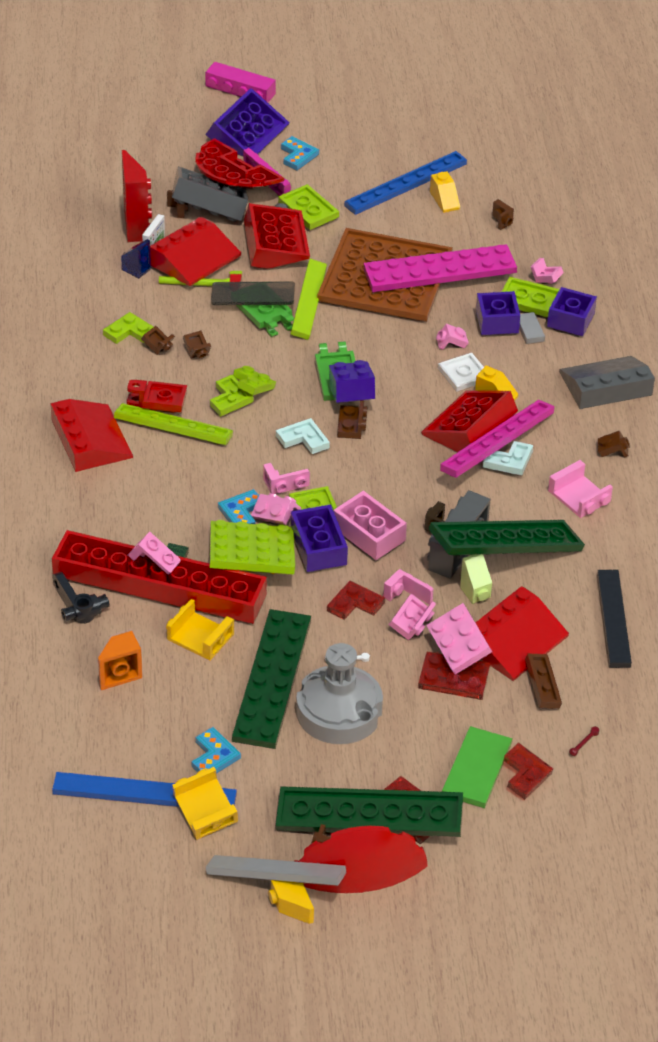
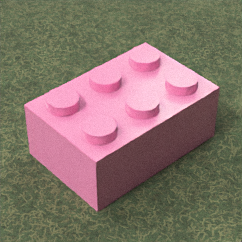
(370, 525)

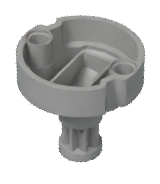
(339, 700)

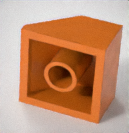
(120, 661)

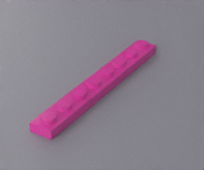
(496, 438)

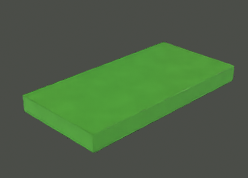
(478, 765)

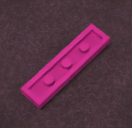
(254, 160)

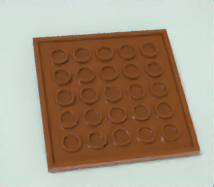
(348, 285)

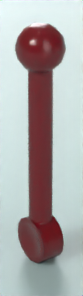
(594, 732)

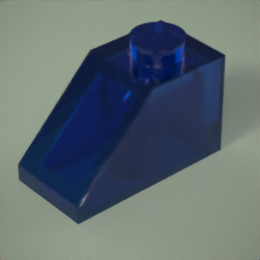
(137, 259)

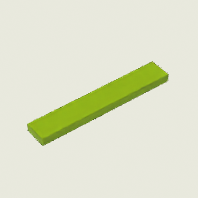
(308, 299)
(173, 424)

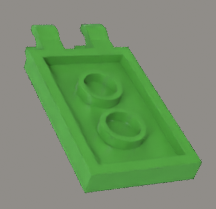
(268, 315)
(325, 359)

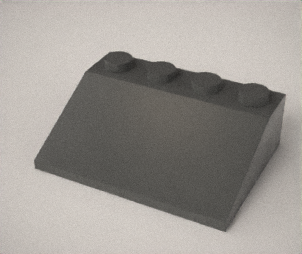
(209, 194)
(608, 381)

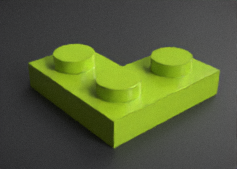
(126, 326)
(253, 381)
(231, 397)

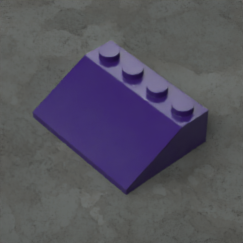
(248, 124)

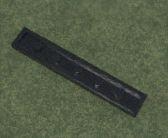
(614, 619)

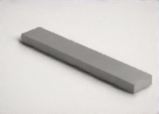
(276, 870)

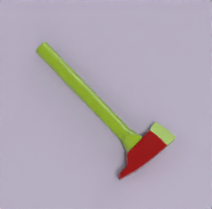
(235, 276)

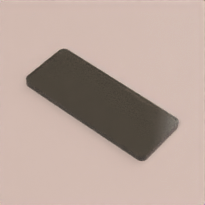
(253, 293)

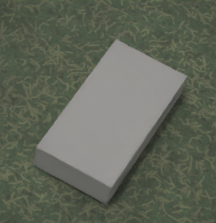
(531, 328)

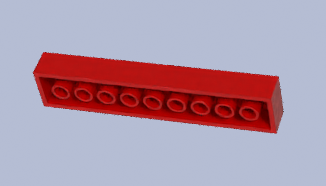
(108, 566)

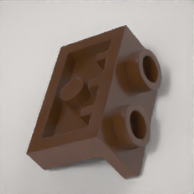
(351, 421)

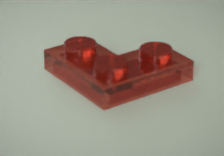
(353, 597)
(530, 768)

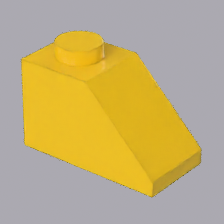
(444, 191)
(494, 380)
(292, 900)

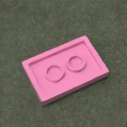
(459, 638)

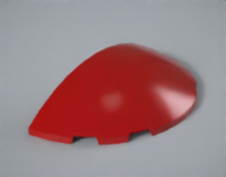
(222, 165)
(371, 856)

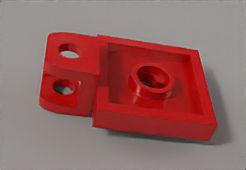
(157, 395)

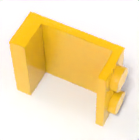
(198, 632)
(204, 803)

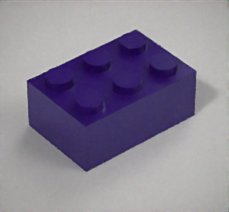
(319, 538)

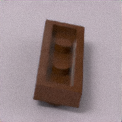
(543, 681)

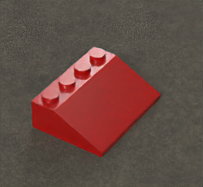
(135, 198)
(275, 236)
(193, 251)
(470, 418)
(89, 433)
(519, 627)

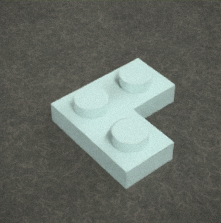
(305, 432)
(511, 462)

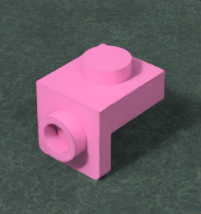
(545, 274)
(452, 335)

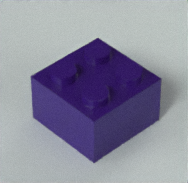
(571, 311)
(498, 313)
(352, 381)

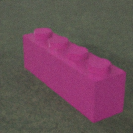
(239, 81)

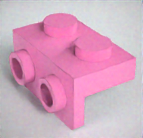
(274, 509)
(411, 616)

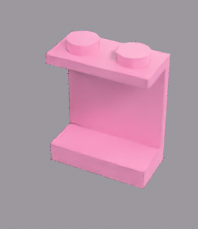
(577, 491)

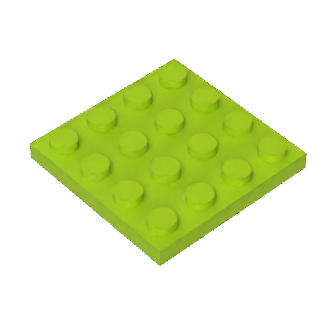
(252, 547)

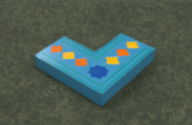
(299, 151)
(238, 507)
(218, 750)

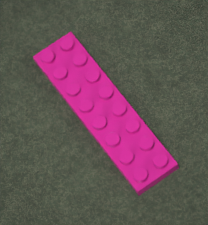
(439, 268)

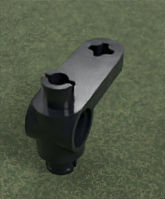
(81, 606)

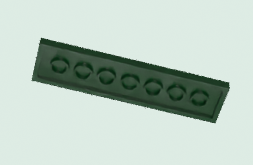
(505, 537)
(271, 679)
(343, 808)

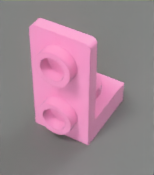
(282, 483)
(156, 551)
(403, 581)

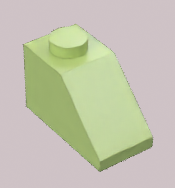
(475, 578)

